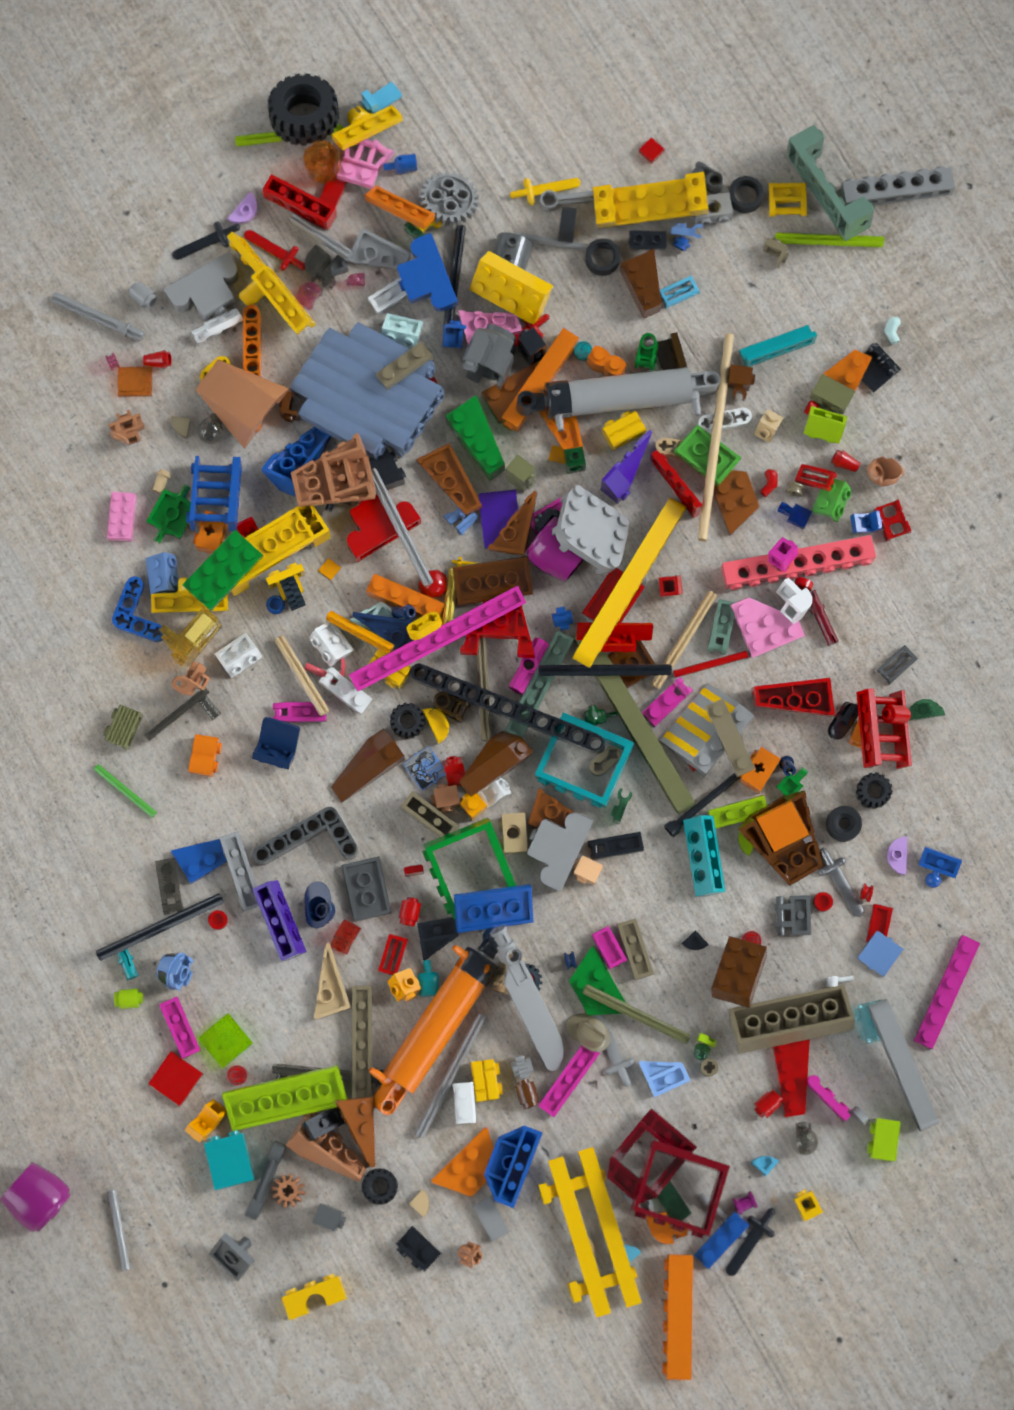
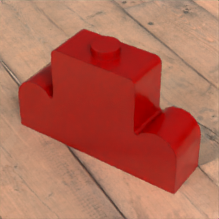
(376, 527)

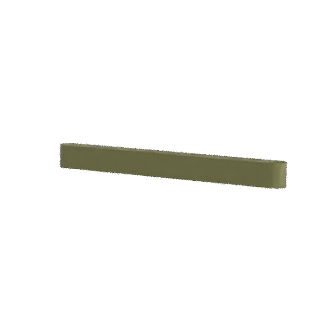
(643, 737)

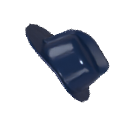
(318, 905)

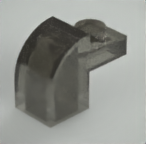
(315, 265)

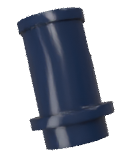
(406, 612)
(787, 764)

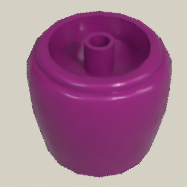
(547, 556)
(35, 1197)

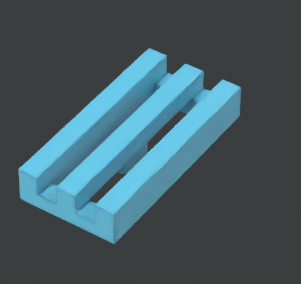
(681, 298)

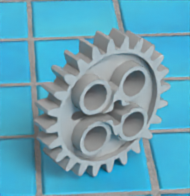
(449, 198)

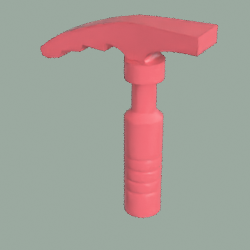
(321, 673)

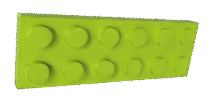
(284, 1098)

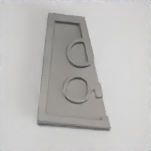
(377, 252)

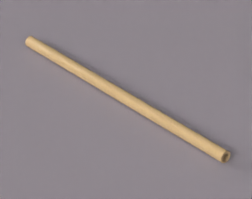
(715, 438)

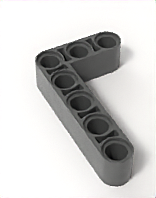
(306, 835)

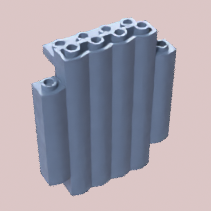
(349, 399)

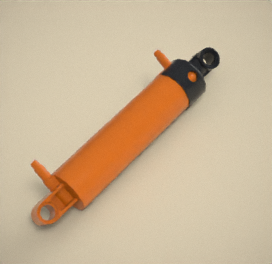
(437, 1024)

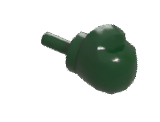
(597, 717)

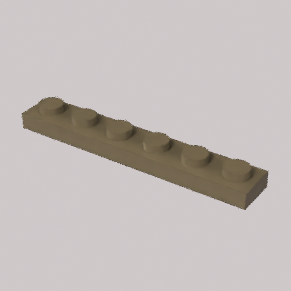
(361, 1041)

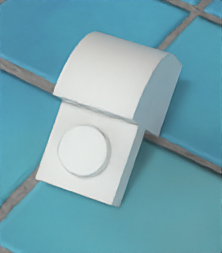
(796, 600)

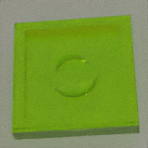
(225, 1040)

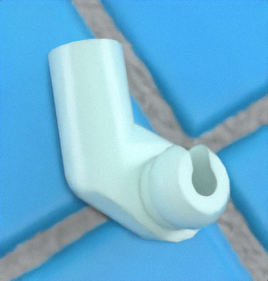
(890, 329)

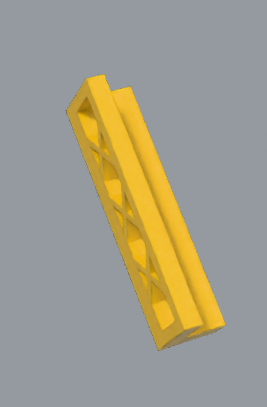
(282, 299)

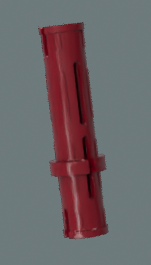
(822, 619)

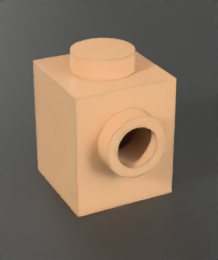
(586, 870)

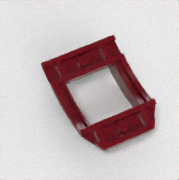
(663, 1132)

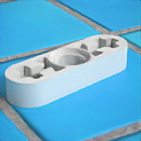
(738, 422)

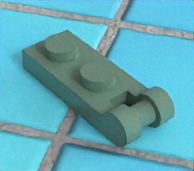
(722, 627)

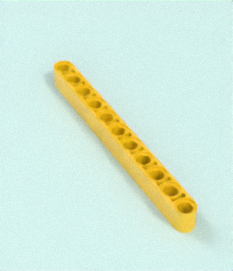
(629, 582)

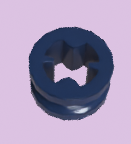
(570, 960)

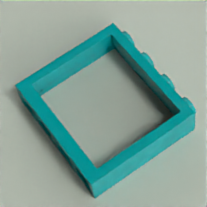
(579, 793)

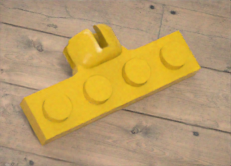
(365, 125)
(181, 601)

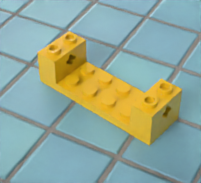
(650, 201)
(284, 538)

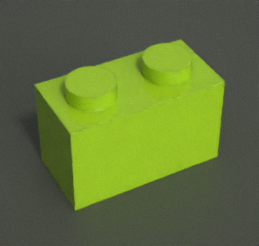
(825, 425)
(884, 1139)

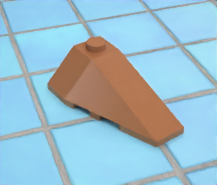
(327, 1151)

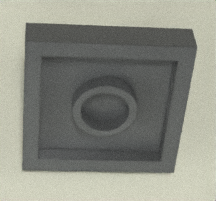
(233, 1255)

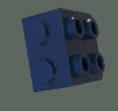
(277, 743)

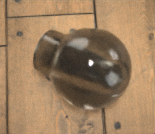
(210, 429)
(804, 1139)

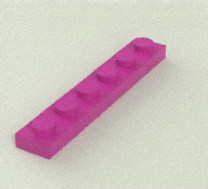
(946, 992)

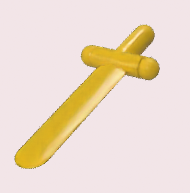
(531, 191)

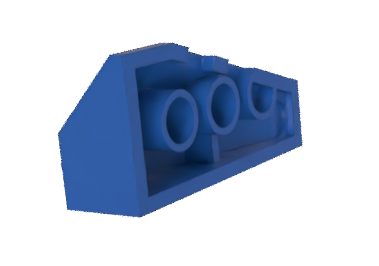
(280, 465)

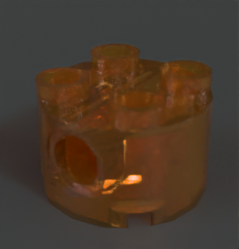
(322, 161)

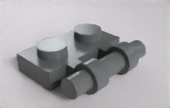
(799, 915)

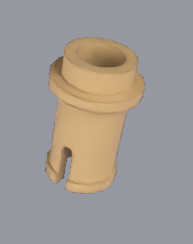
(161, 480)

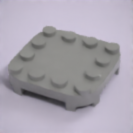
(591, 530)

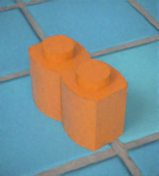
(602, 362)
(204, 755)

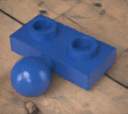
(939, 863)

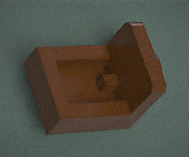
(285, 411)

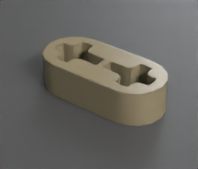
(602, 757)

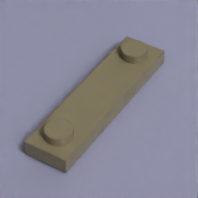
(730, 737)

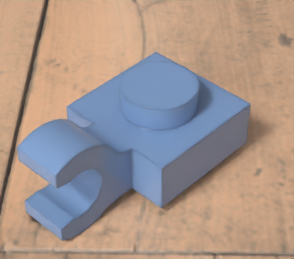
(680, 229)

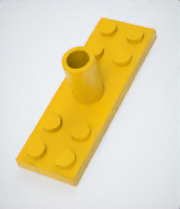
(252, 292)

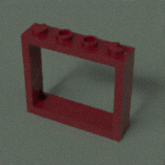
(678, 1225)

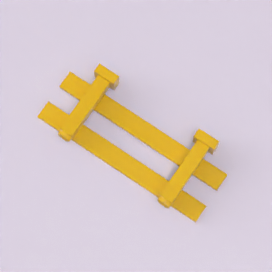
(594, 1284)

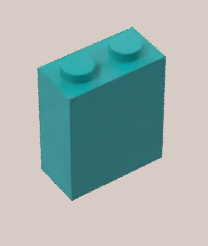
(229, 1160)

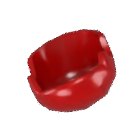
(438, 586)

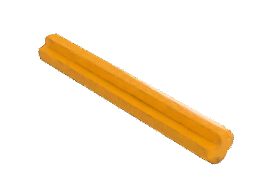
(359, 632)

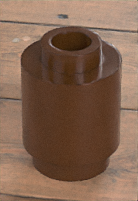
(527, 1093)

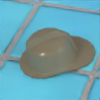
(589, 1032)

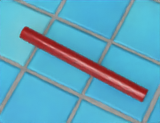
(710, 664)

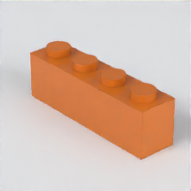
(398, 595)

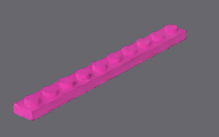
(439, 638)

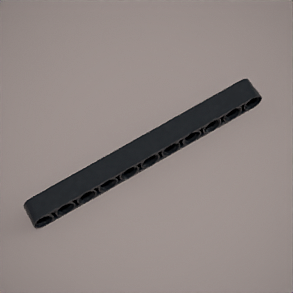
(514, 715)

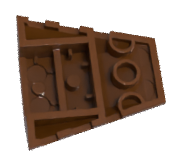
(795, 859)

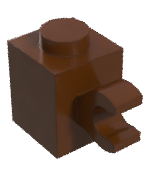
(740, 380)

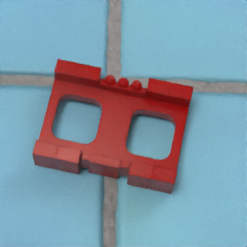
(898, 518)

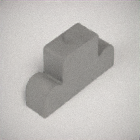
(206, 288)
(559, 847)

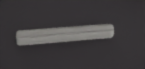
(321, 236)

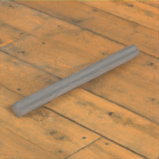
(401, 530)
(449, 1075)

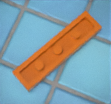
(399, 207)

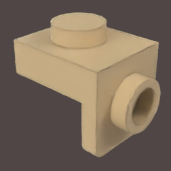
(768, 425)

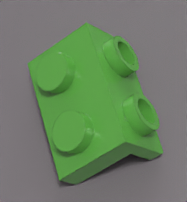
(833, 502)

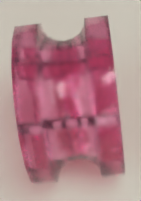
(112, 361)

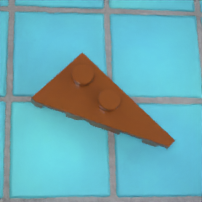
(500, 400)
(515, 535)
(359, 1117)

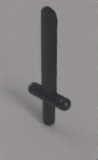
(219, 235)
(760, 1228)

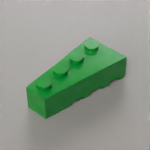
(476, 436)

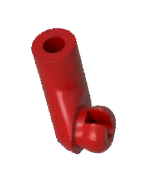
(772, 482)

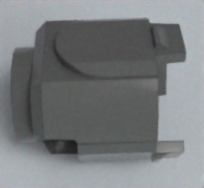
(489, 354)

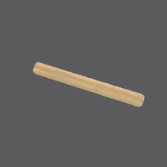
(301, 675)

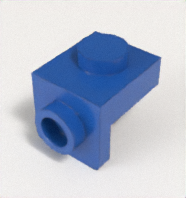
(453, 334)
(866, 522)

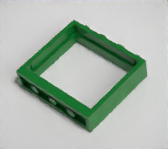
(484, 824)

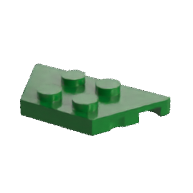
(594, 973)

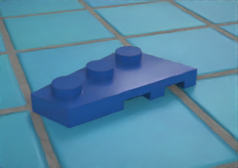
(200, 859)

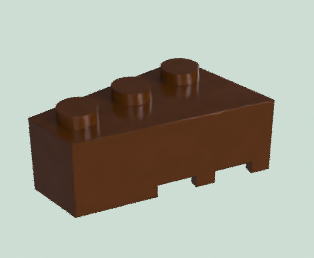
(643, 283)

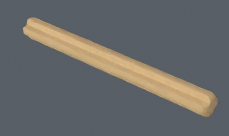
(686, 636)

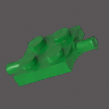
(170, 514)

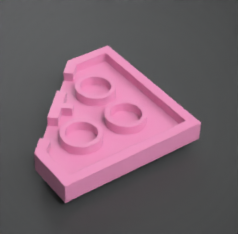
(764, 626)

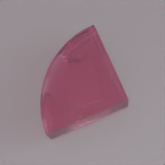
(356, 279)

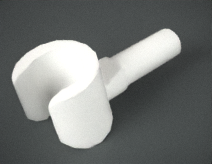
(833, 980)

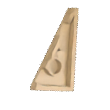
(331, 991)

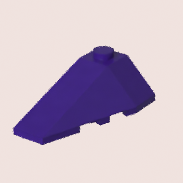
(621, 476)

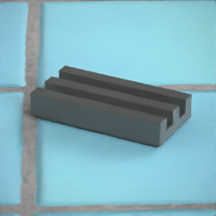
(885, 675)

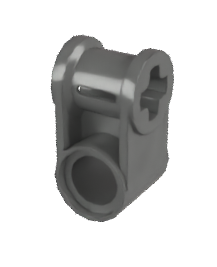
(710, 175)

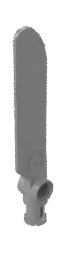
(529, 1001)

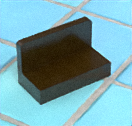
(671, 353)

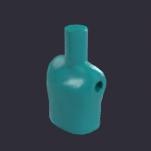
(428, 981)

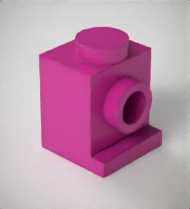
(783, 553)

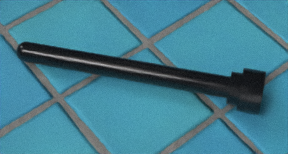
(673, 827)

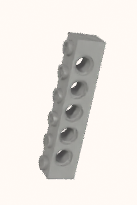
(907, 192)

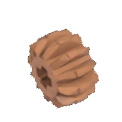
(292, 1196)

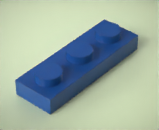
(721, 1240)

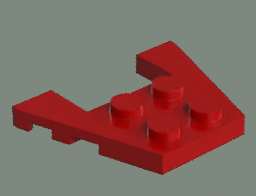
(508, 626)

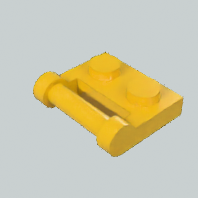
(787, 194)

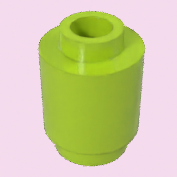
(128, 998)

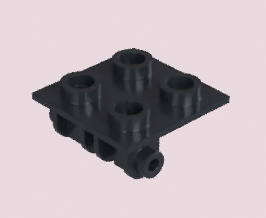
(880, 368)

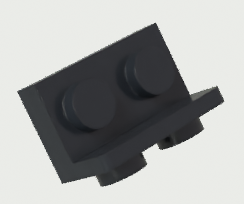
(647, 240)
(418, 1249)

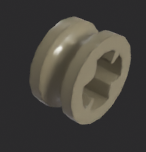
(794, 489)
(704, 1063)

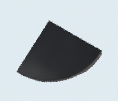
(695, 942)

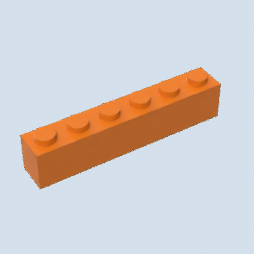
(679, 1317)

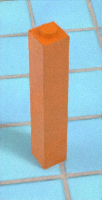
(544, 372)

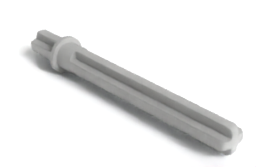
(99, 317)

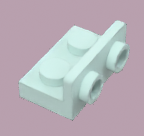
(402, 330)

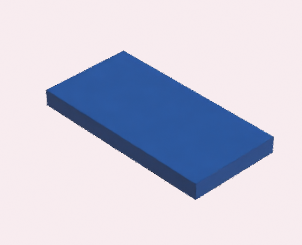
(493, 908)

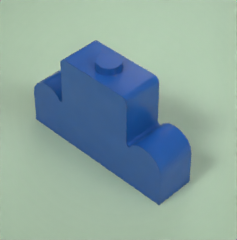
(427, 276)

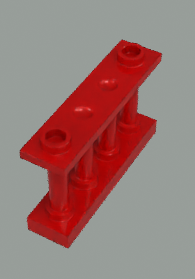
(870, 734)

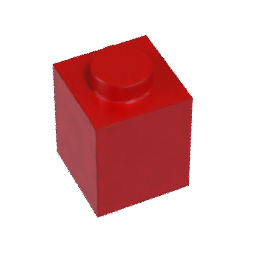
(670, 585)

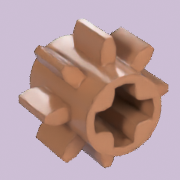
(470, 1254)

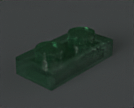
(673, 1202)

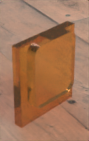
(135, 381)

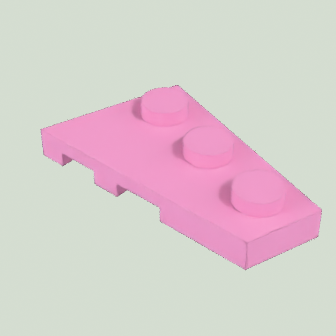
(478, 320)

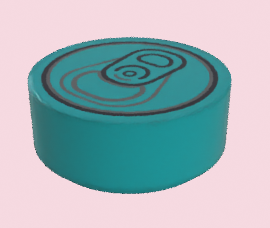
(582, 350)

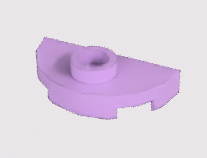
(245, 211)
(897, 855)

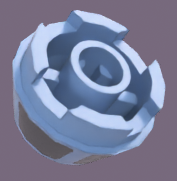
(174, 970)

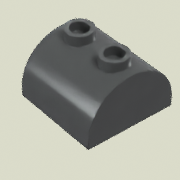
(513, 248)

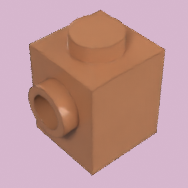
(445, 798)

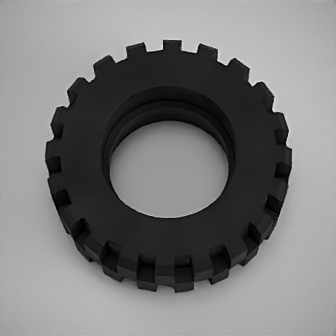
(302, 90)

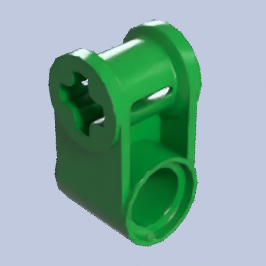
(647, 355)

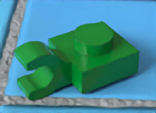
(792, 784)

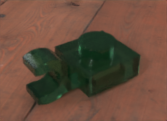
(618, 811)

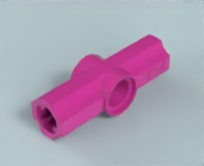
(523, 676)

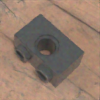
(329, 1217)

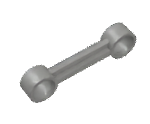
(566, 199)

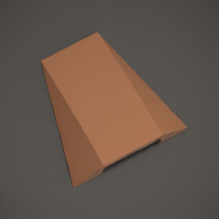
(239, 398)
(336, 476)

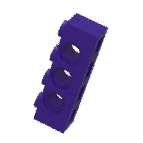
(279, 920)

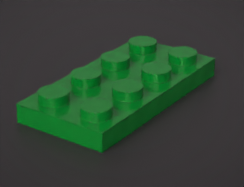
(222, 570)

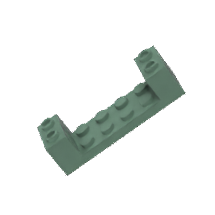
(848, 219)

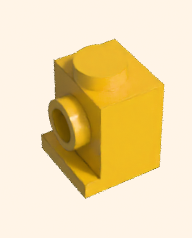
(814, 1208)

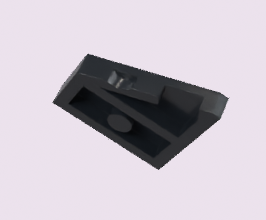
(436, 935)

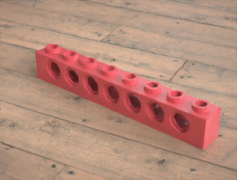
(862, 545)

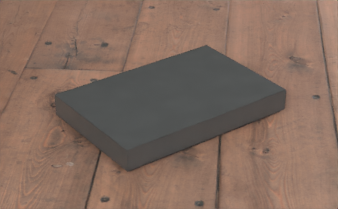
(366, 889)

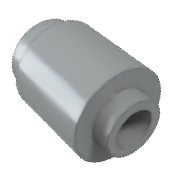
(142, 295)

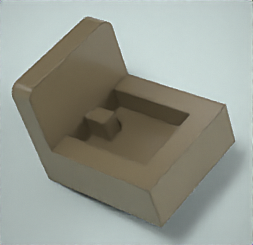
(777, 249)

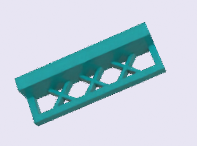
(777, 346)

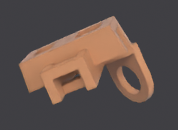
(128, 431)
(191, 680)

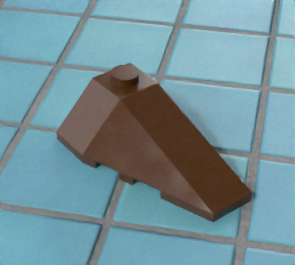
(496, 759)
(372, 761)

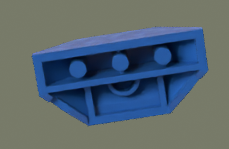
(511, 1163)

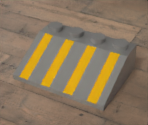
(694, 735)

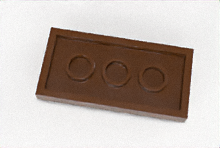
(489, 579)

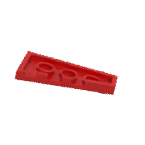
(678, 486)
(792, 1074)

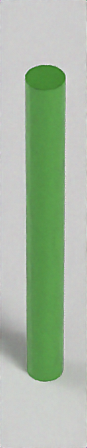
(124, 790)

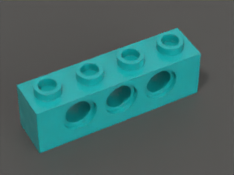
(704, 856)

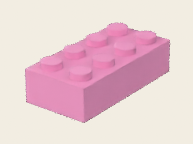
(121, 516)

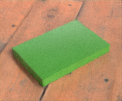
(695, 452)

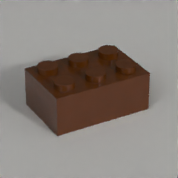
(739, 971)

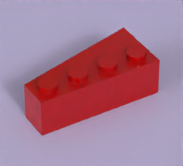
(804, 697)

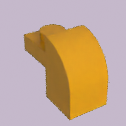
(206, 1121)

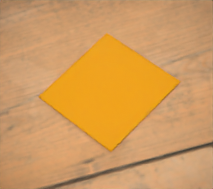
(556, 454)
(329, 569)

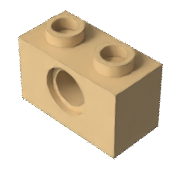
(516, 822)

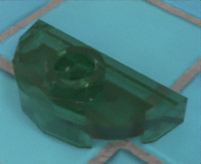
(925, 709)

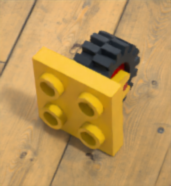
(289, 584)

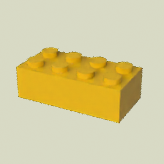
(510, 287)

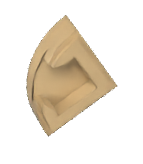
(421, 1203)

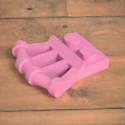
(361, 172)

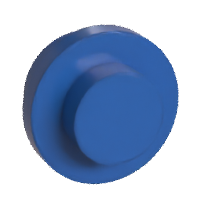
(681, 243)
(275, 604)

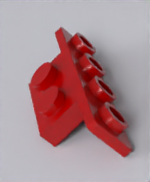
(622, 637)

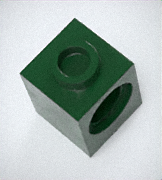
(574, 460)

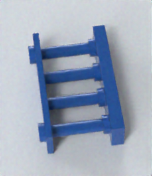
(231, 502)

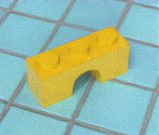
(296, 1301)

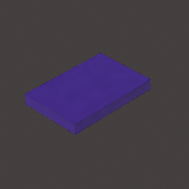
(496, 512)

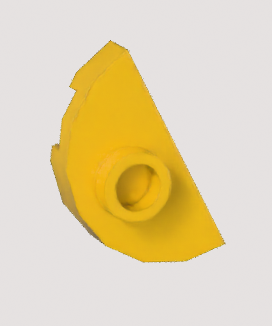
(438, 723)

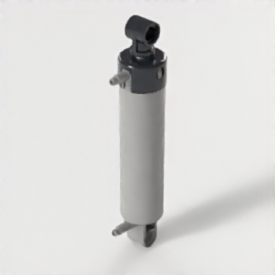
(618, 393)

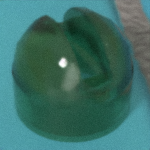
(701, 1051)

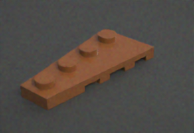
(450, 476)

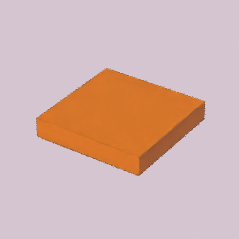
(782, 825)

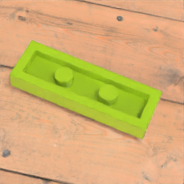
(736, 811)

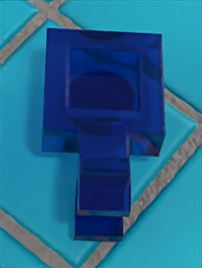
(797, 515)

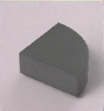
(338, 266)

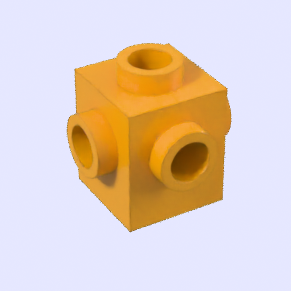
(404, 985)

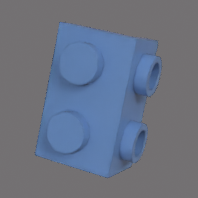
(162, 573)

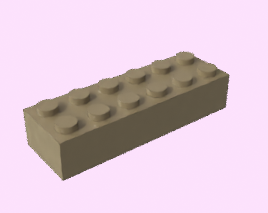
(791, 1019)

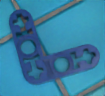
(128, 613)

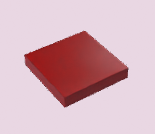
(175, 1078)

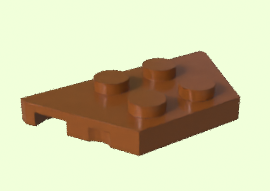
(735, 500)

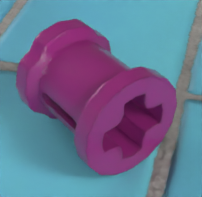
(745, 1203)

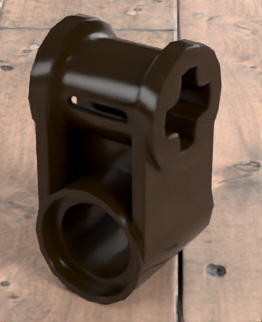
(452, 706)

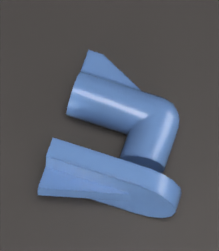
(465, 524)

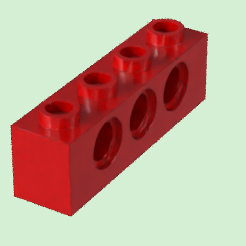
(299, 202)

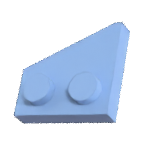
(663, 1075)

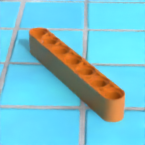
(251, 342)

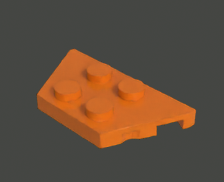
(468, 1167)

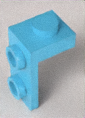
(381, 98)

